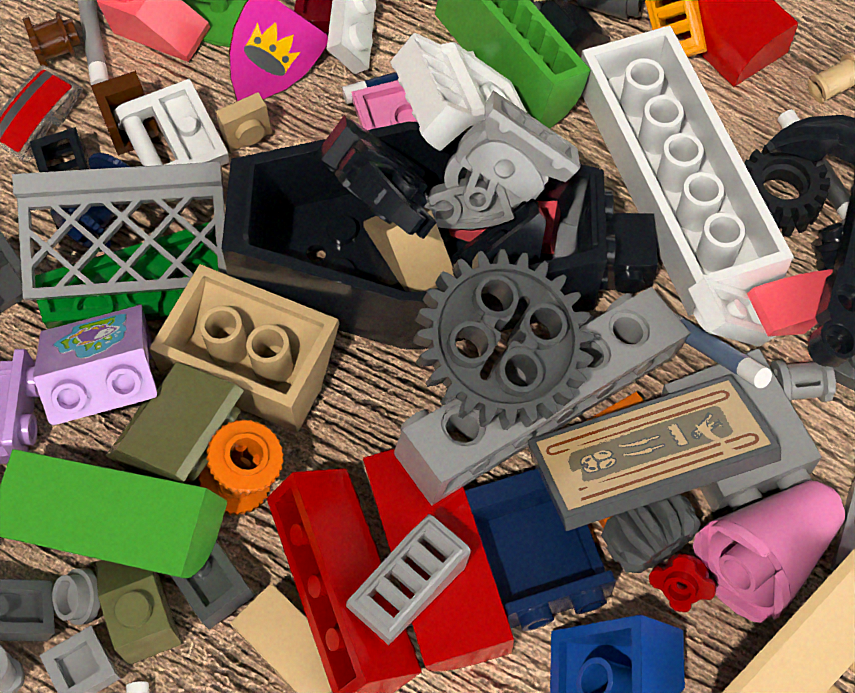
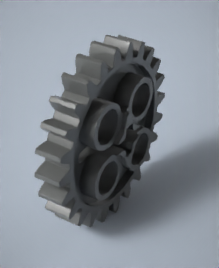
(460, 313)

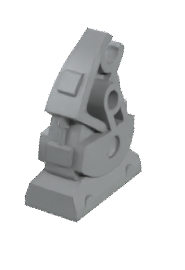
(506, 163)

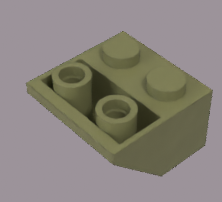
(174, 428)

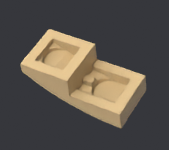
(283, 641)

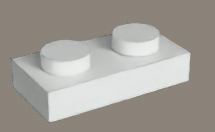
(351, 32)
(727, 312)

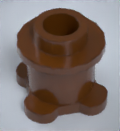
(52, 38)

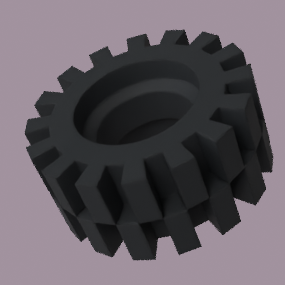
(802, 175)

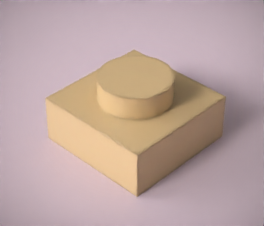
(244, 122)

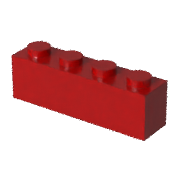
(329, 561)

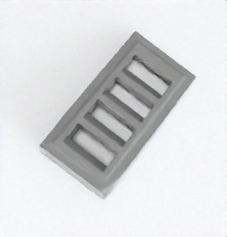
(432, 549)

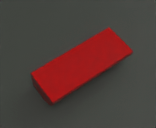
(742, 35)
(468, 617)

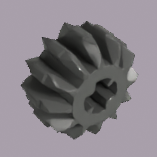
(650, 533)

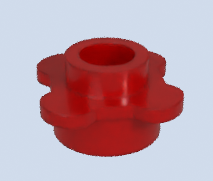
(686, 570)

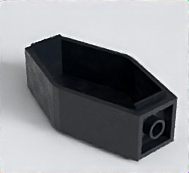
(292, 204)

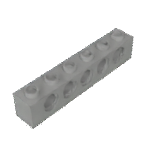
(444, 465)

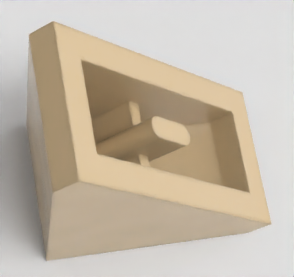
(412, 259)

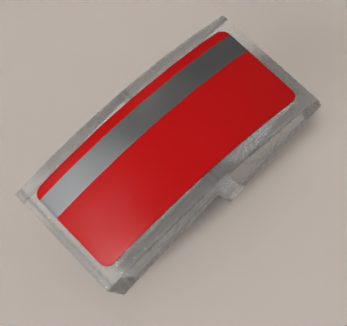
(32, 109)

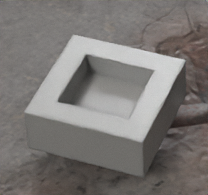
(80, 664)

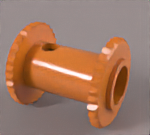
(242, 465)

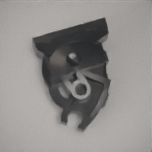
(378, 176)

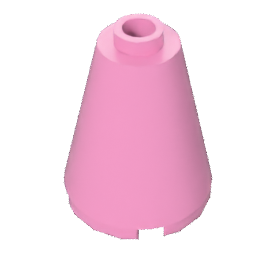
(770, 548)

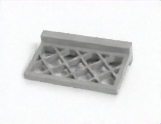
(110, 188)

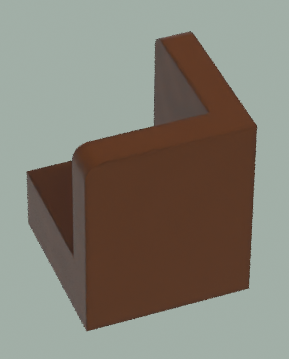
(113, 93)

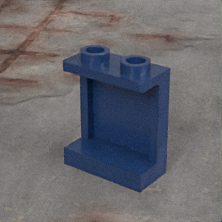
(532, 556)

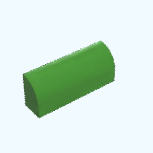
(521, 47)
(109, 514)

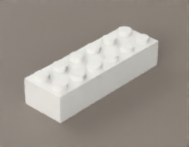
(682, 165)

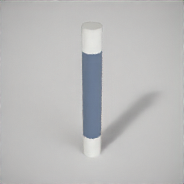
(727, 356)

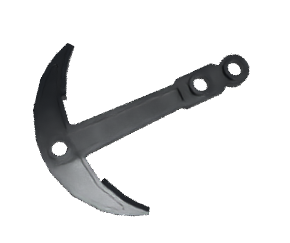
(814, 139)

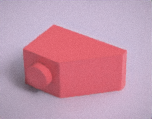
(159, 24)

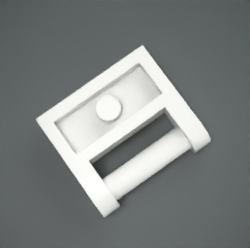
(182, 122)

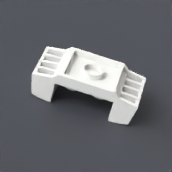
(447, 87)

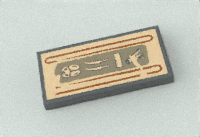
(652, 451)

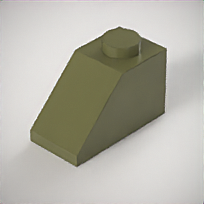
(135, 611)

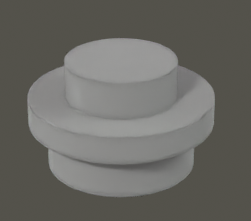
(76, 596)

